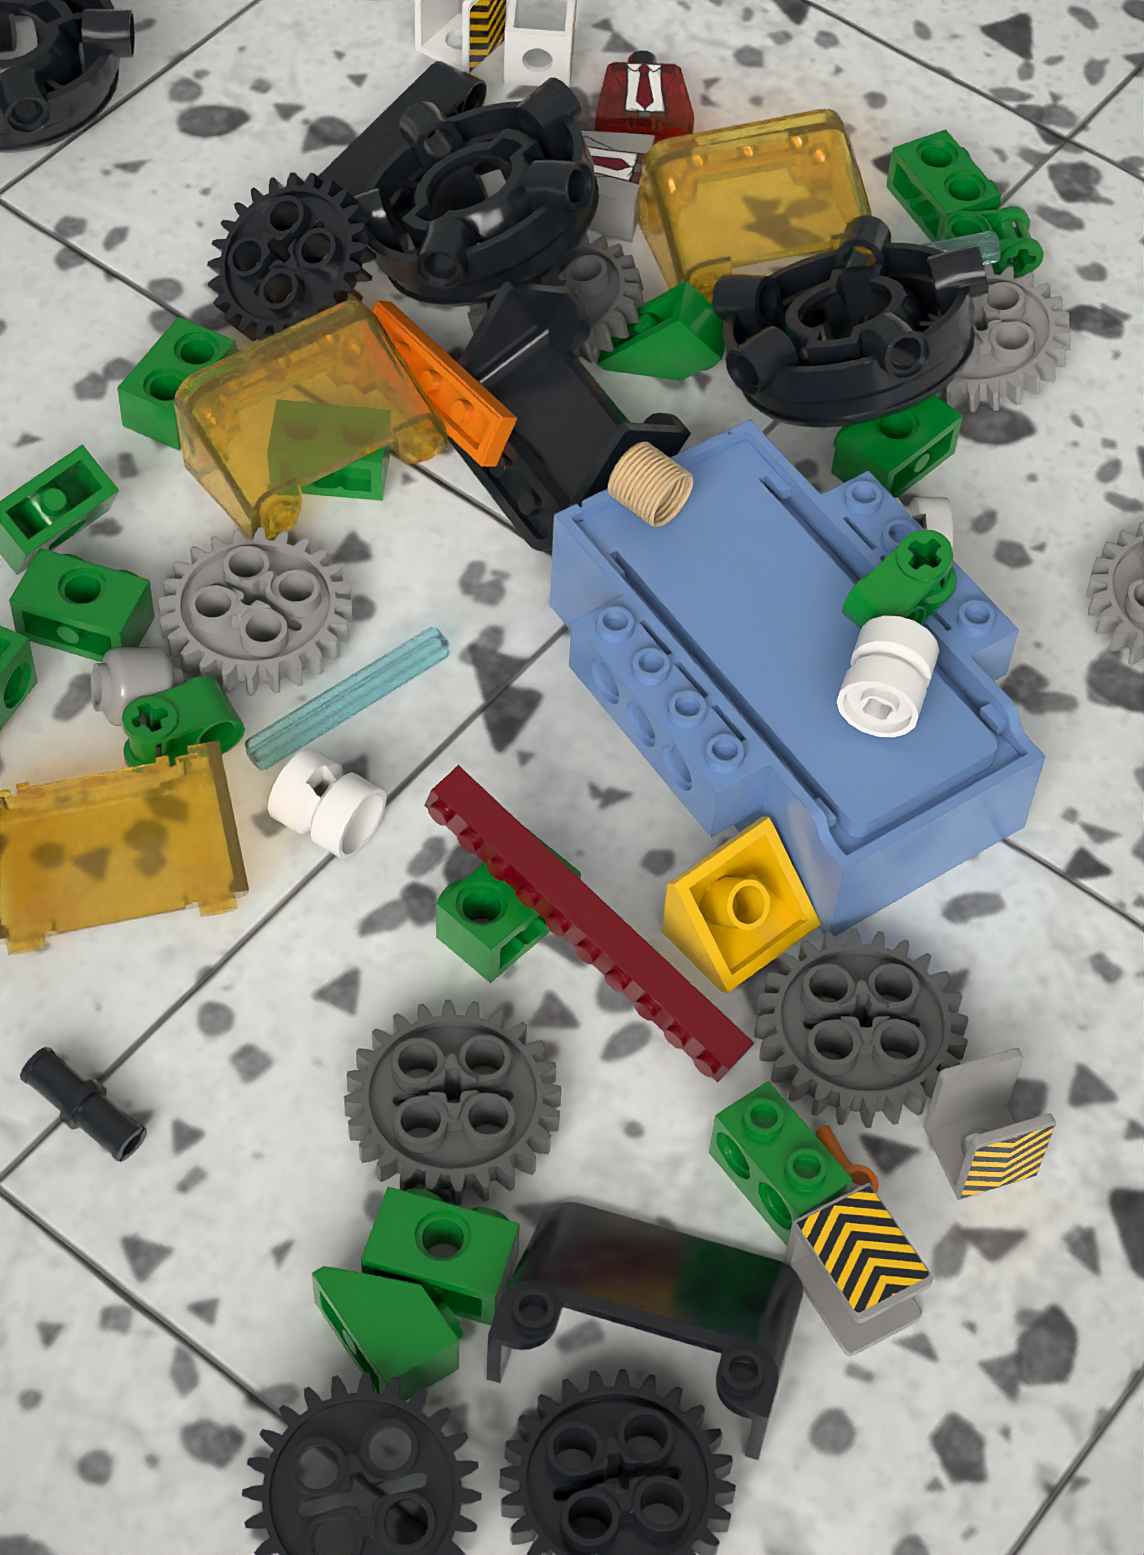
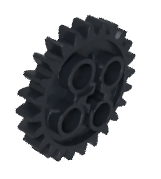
(290, 255)
(601, 1426)
(347, 1427)

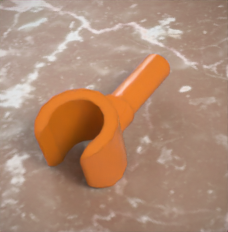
(859, 1173)

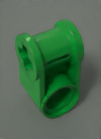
(1013, 241)
(905, 581)
(178, 719)

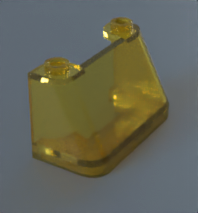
(749, 195)
(300, 411)
(118, 848)

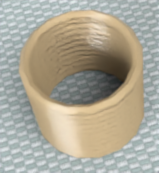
(650, 484)

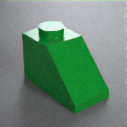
(671, 340)
(389, 1328)

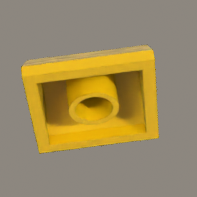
(738, 907)

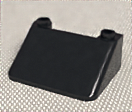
(565, 423)
(657, 1285)

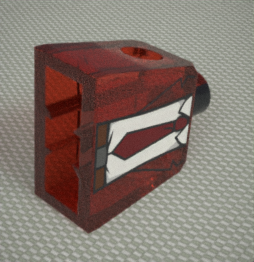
(644, 99)

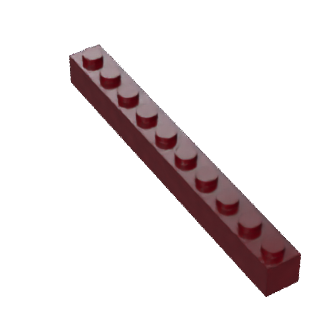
(587, 924)

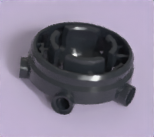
(46, 90)
(443, 205)
(865, 312)

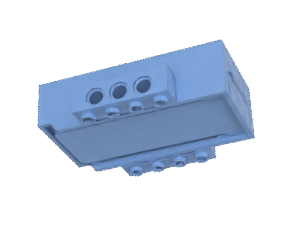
(728, 662)

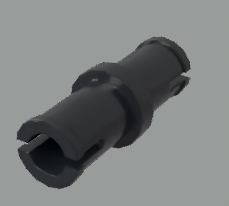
(83, 1104)

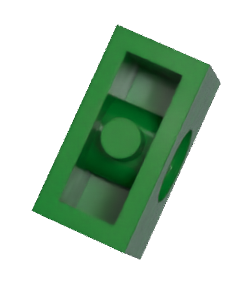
(898, 447)
(53, 507)
(81, 605)
(468, 1280)

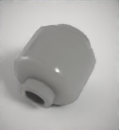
(130, 674)

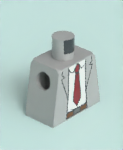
(618, 174)

